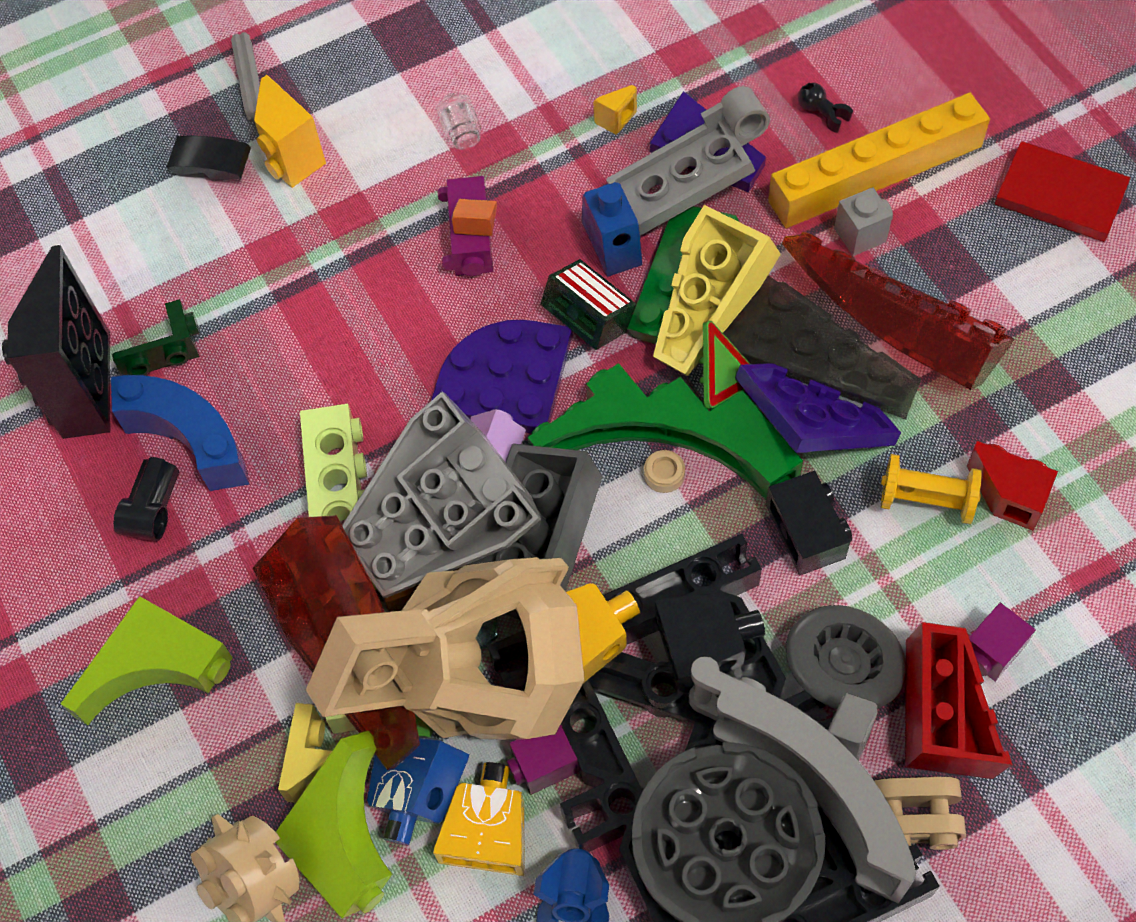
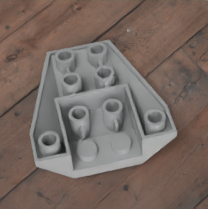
(437, 502)

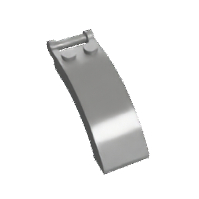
(829, 769)

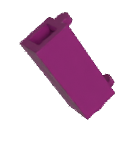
(470, 253)

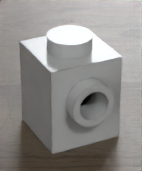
(863, 221)

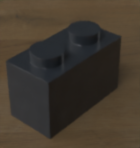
(808, 522)

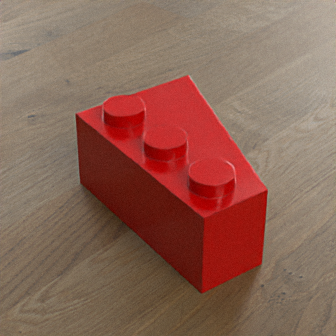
(946, 707)

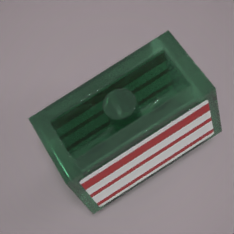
(587, 304)

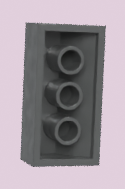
(564, 493)

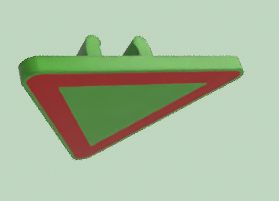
(720, 366)

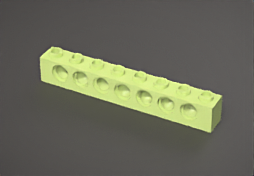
(322, 432)

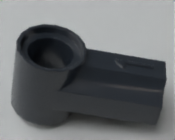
(145, 511)

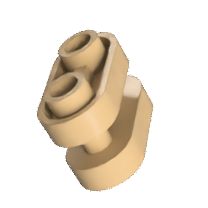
(939, 827)

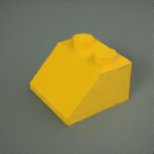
(286, 135)

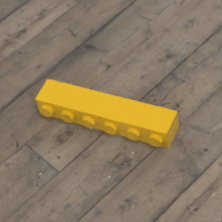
(878, 159)

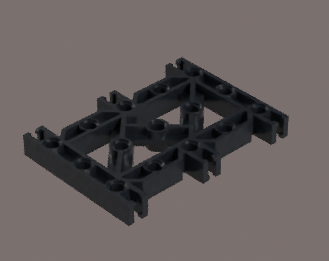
(630, 678)

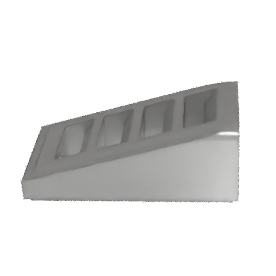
(854, 723)

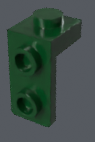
(165, 351)

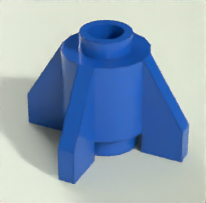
(572, 889)

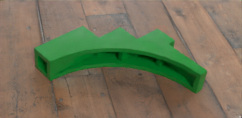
(673, 415)

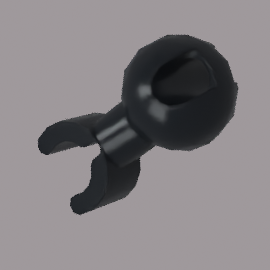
(813, 98)

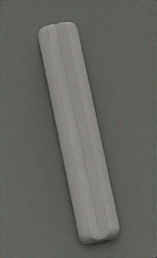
(246, 72)

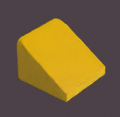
(615, 108)

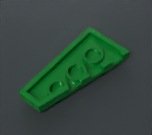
(657, 288)

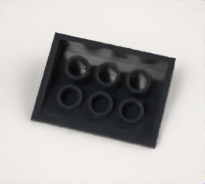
(62, 349)

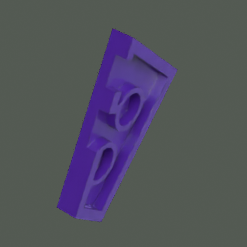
(686, 117)

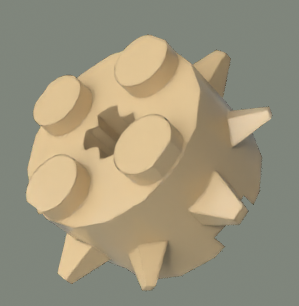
(245, 871)

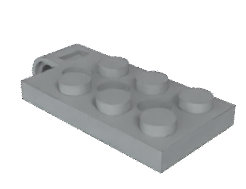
(727, 124)

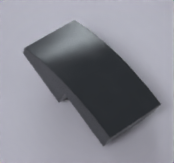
(209, 155)

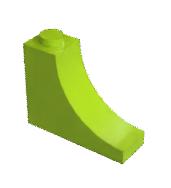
(146, 651)
(330, 831)

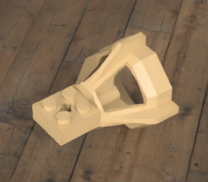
(432, 656)

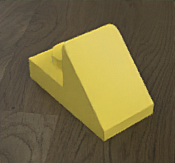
(301, 757)

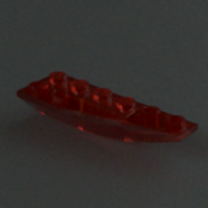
(903, 316)
(310, 582)

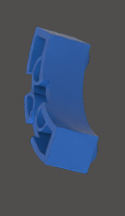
(178, 412)

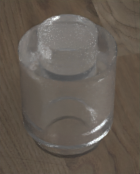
(459, 120)

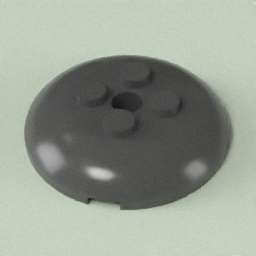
(737, 792)

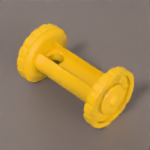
(931, 489)

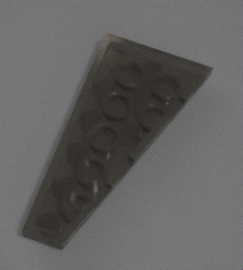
(801, 337)

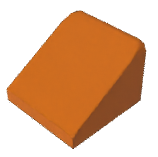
(474, 217)

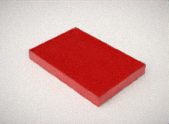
(1062, 191)

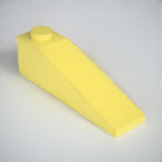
(715, 280)

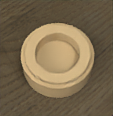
(664, 471)

